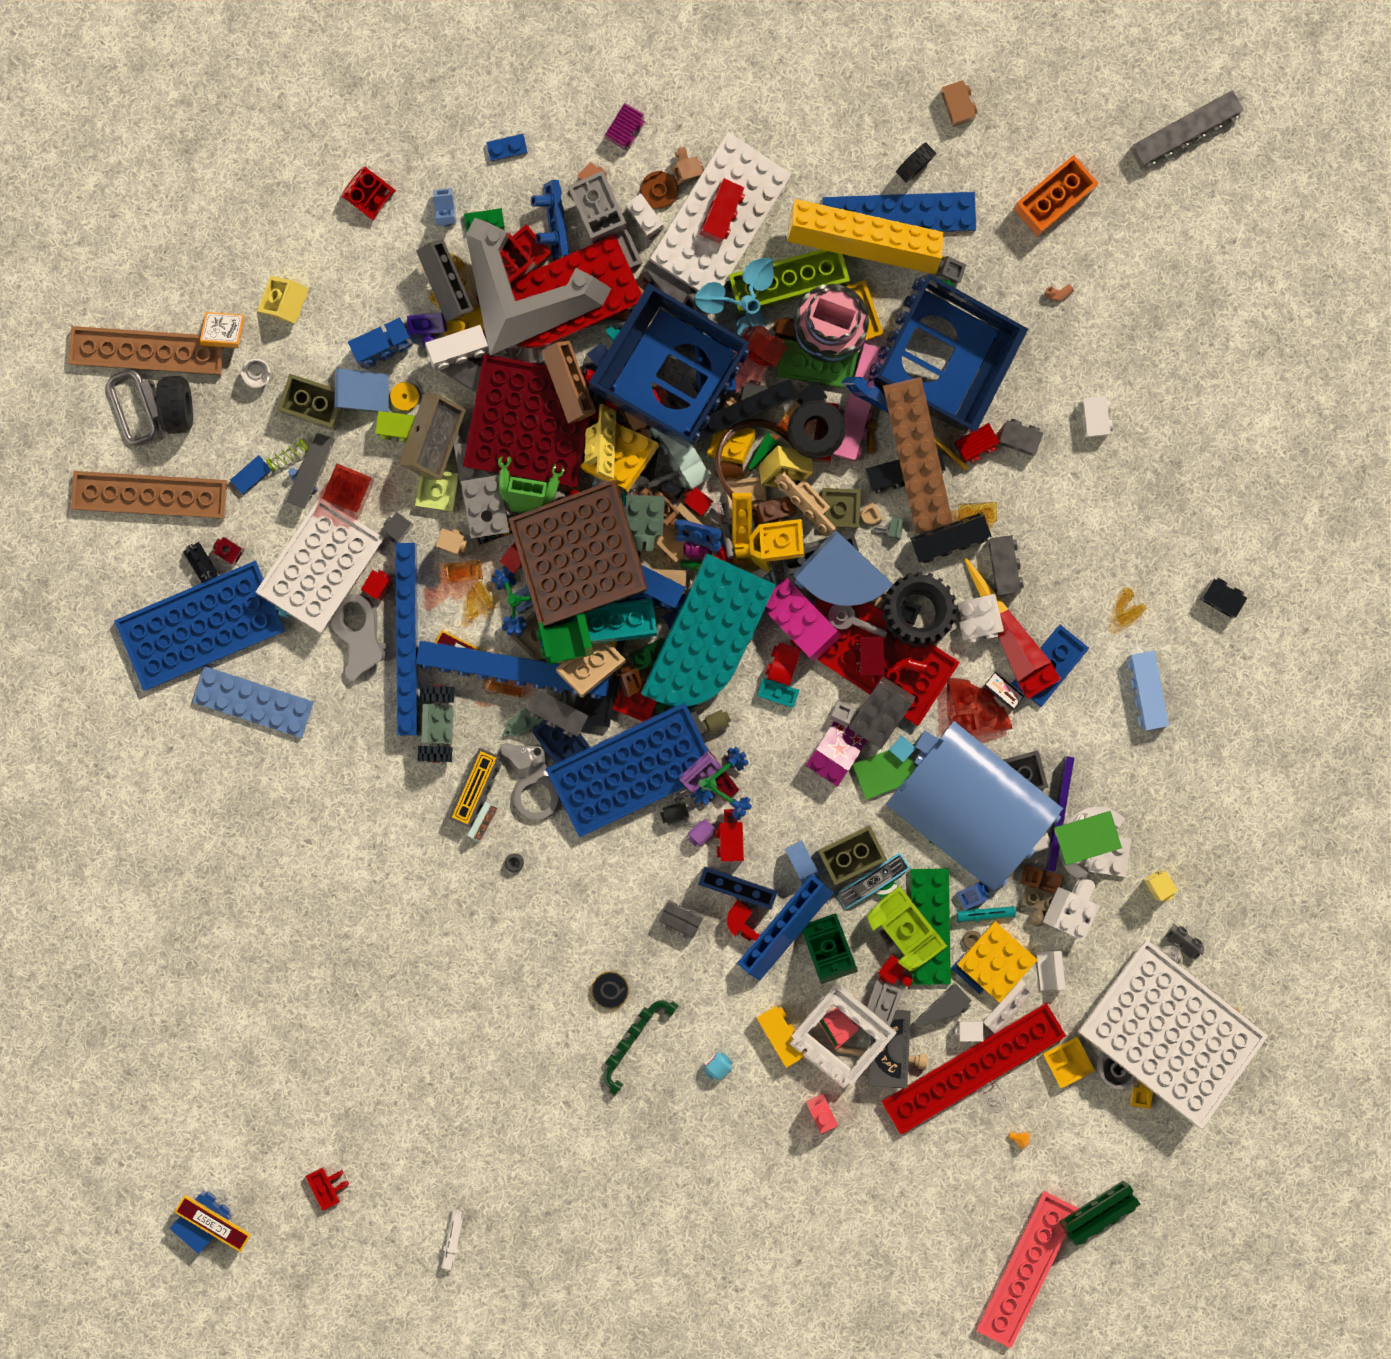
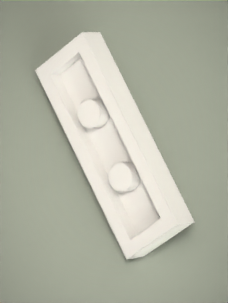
(1008, 1006)

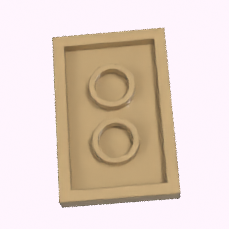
(589, 671)

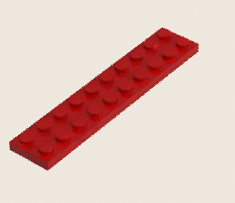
(973, 1068)

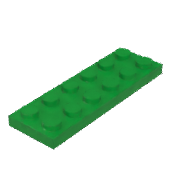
(931, 896)

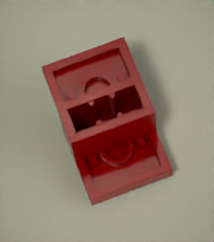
(522, 253)

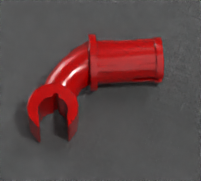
(906, 664)

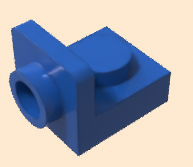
(973, 895)

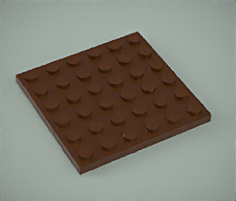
(578, 554)

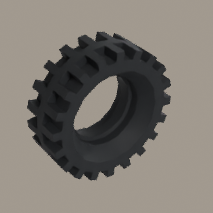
(934, 591)

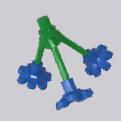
(513, 623)
(704, 793)

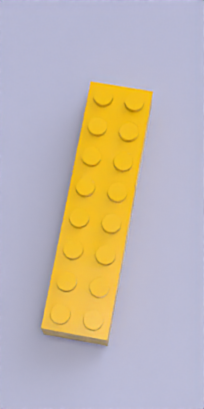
(865, 236)

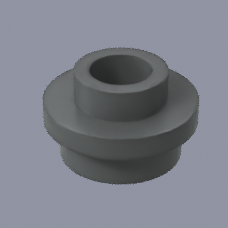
(519, 858)

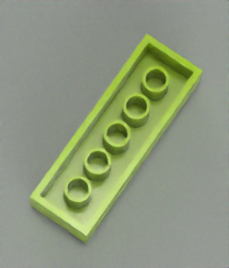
(794, 278)

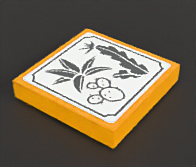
(222, 330)

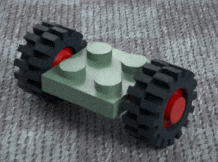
(436, 723)

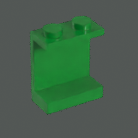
(565, 641)

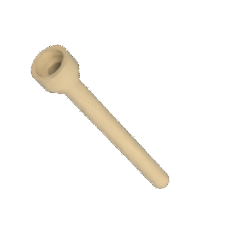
(919, 1061)

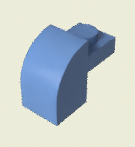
(444, 207)
(801, 861)

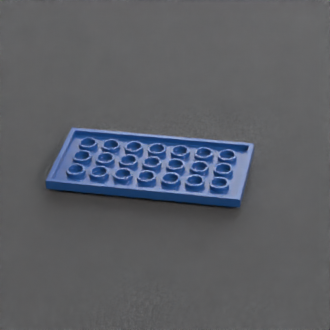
(198, 626)
(627, 769)

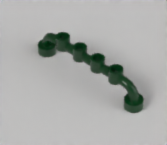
(634, 1031)

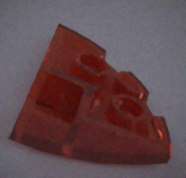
(975, 708)

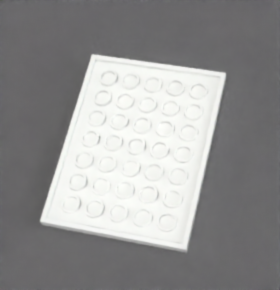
(1173, 1034)

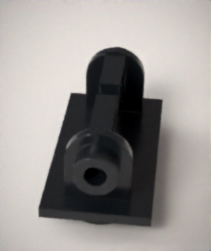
(200, 562)

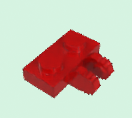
(323, 1187)

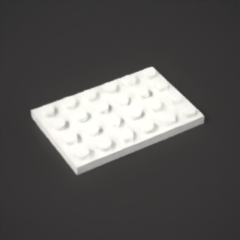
(320, 565)

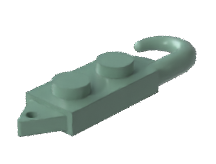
(523, 722)

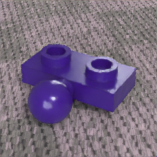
(426, 324)

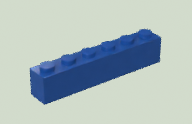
(785, 927)

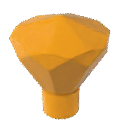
(1021, 1139)

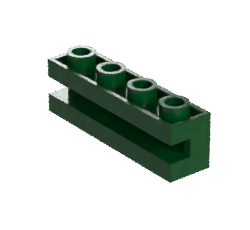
(1099, 1213)

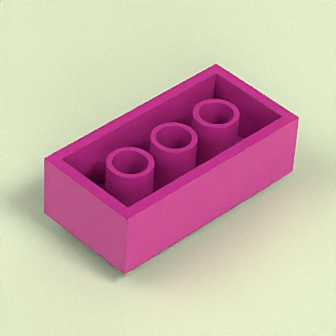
(801, 620)

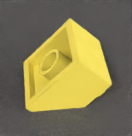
(283, 299)

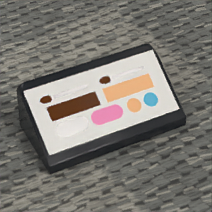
(1003, 691)

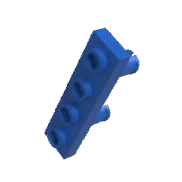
(555, 212)

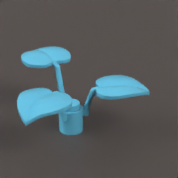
(759, 276)

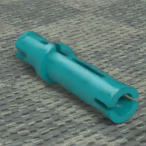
(964, 916)

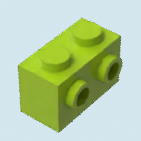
(394, 425)

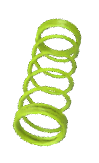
(268, 460)

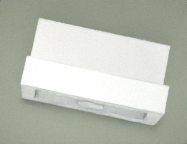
(1050, 970)

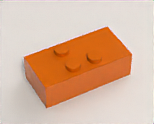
(1055, 195)

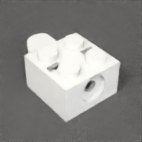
(1073, 910)

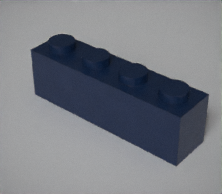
(737, 887)

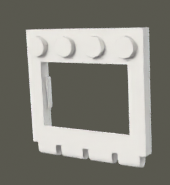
(861, 1016)

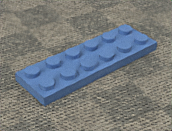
(253, 702)

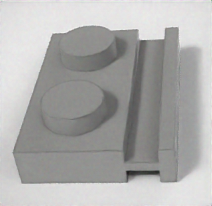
(884, 1001)

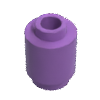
(701, 832)

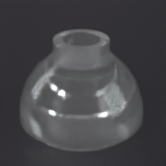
(1174, 952)

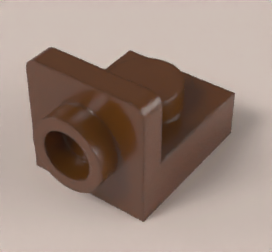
(629, 680)

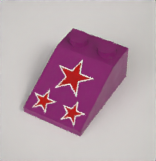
(836, 753)

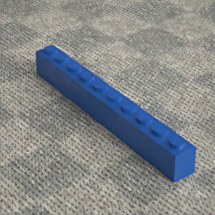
(407, 639)
(497, 665)

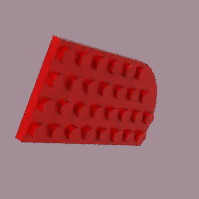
(602, 261)

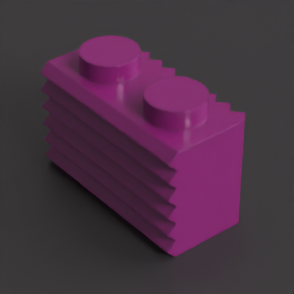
(625, 126)

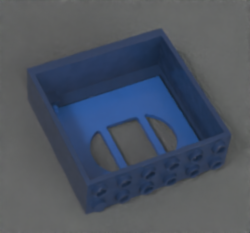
(974, 357)
(634, 385)

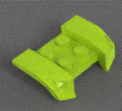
(906, 928)

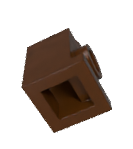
(784, 328)

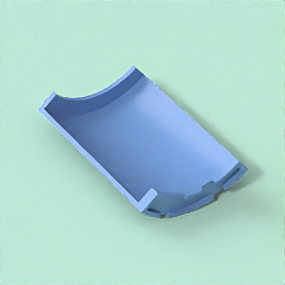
(975, 807)

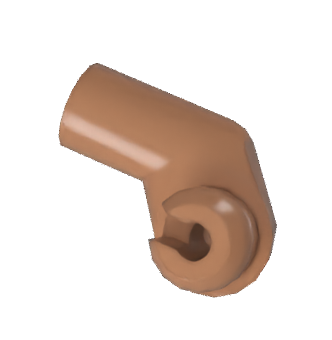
(1058, 295)

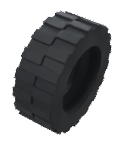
(916, 162)

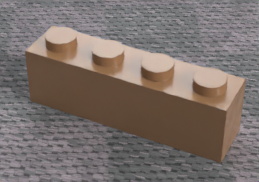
(568, 381)

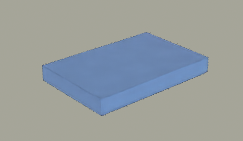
(361, 390)

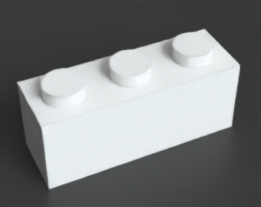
(457, 347)

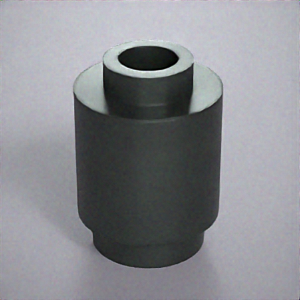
(674, 813)

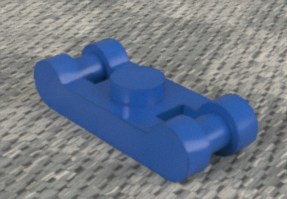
(698, 534)

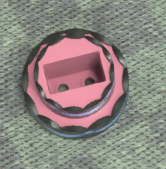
(837, 308)

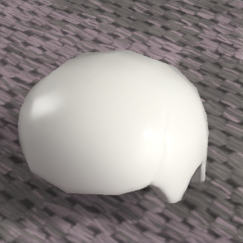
(252, 368)

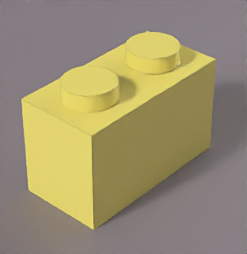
(1161, 886)

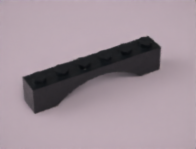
(748, 408)

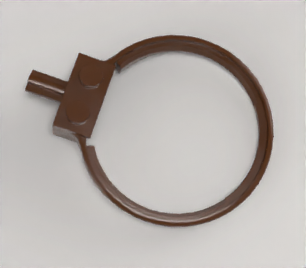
(766, 512)

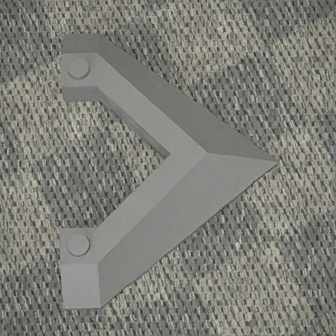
(513, 321)

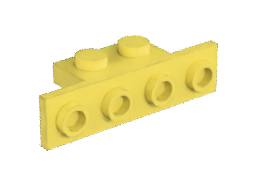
(601, 442)

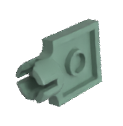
(645, 519)

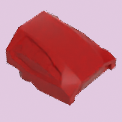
(370, 189)

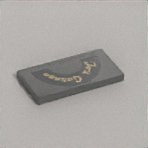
(891, 1064)

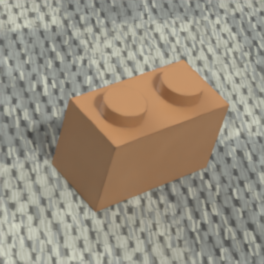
(958, 103)

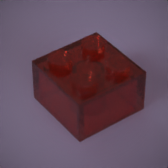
(763, 347)
(348, 489)

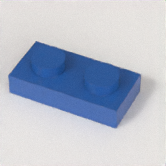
(507, 147)

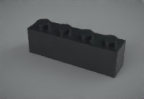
(889, 475)
(951, 537)

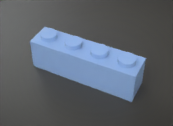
(1148, 690)

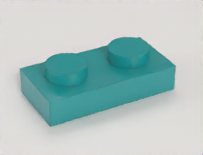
(778, 693)

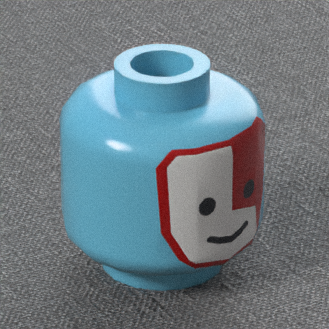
(718, 1066)

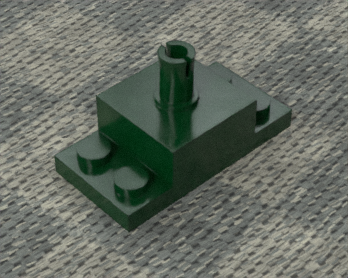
(829, 949)

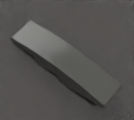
(310, 471)

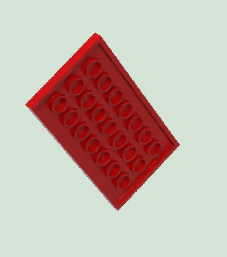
(924, 687)

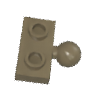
(1037, 900)

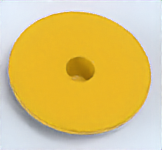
(399, 391)

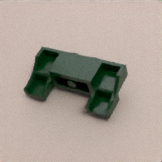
(647, 656)

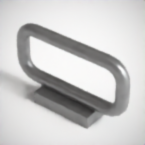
(148, 396)

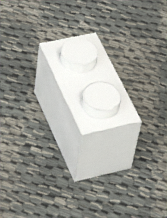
(644, 216)
(1096, 417)

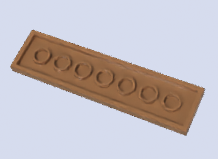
(143, 351)
(918, 454)
(149, 494)

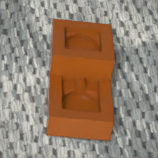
(1041, 879)

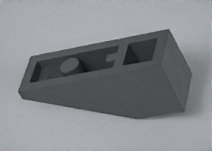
(948, 1004)

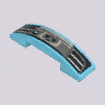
(872, 881)

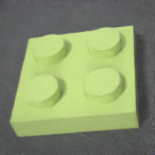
(438, 493)

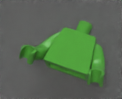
(525, 493)

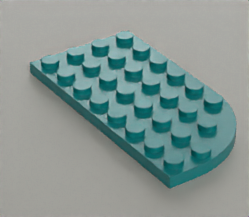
(708, 634)

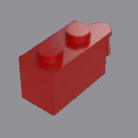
(731, 839)

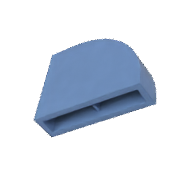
(841, 574)

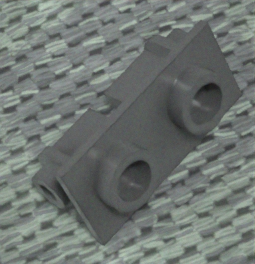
(1191, 948)

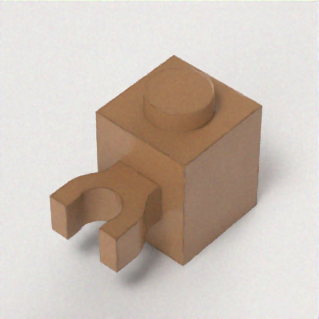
(686, 169)

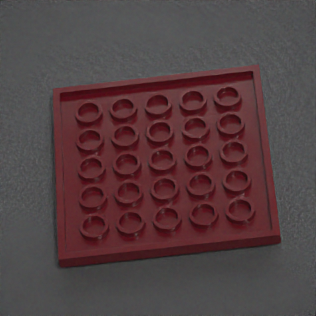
(523, 419)

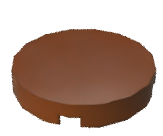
(660, 195)

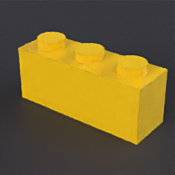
(780, 1034)

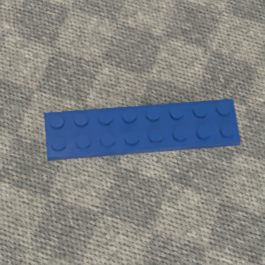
(930, 210)

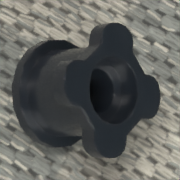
(671, 491)

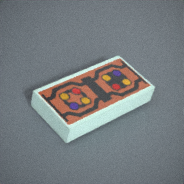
(482, 821)

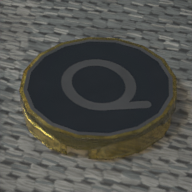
(610, 990)

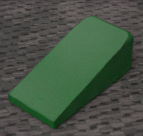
(764, 449)

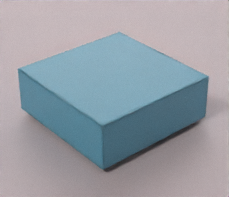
(902, 748)

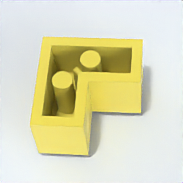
(787, 461)

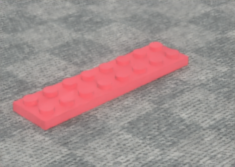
(1025, 1270)

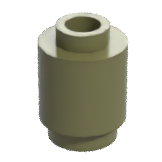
(716, 722)

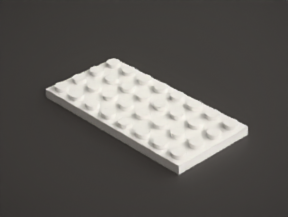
(699, 259)

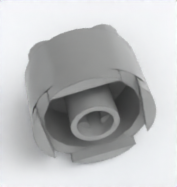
(1110, 1077)

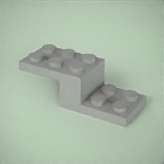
(603, 216)
(480, 494)

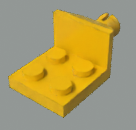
(773, 543)

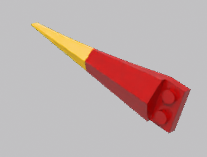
(1028, 662)

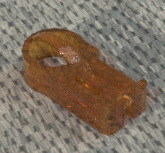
(501, 688)

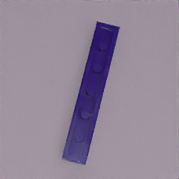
(1062, 801)

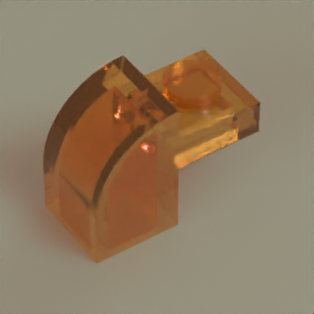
(460, 572)

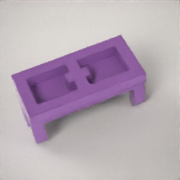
(702, 768)

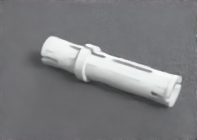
(452, 1240)

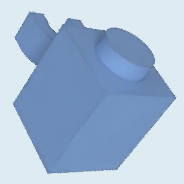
(925, 745)

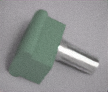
(894, 530)

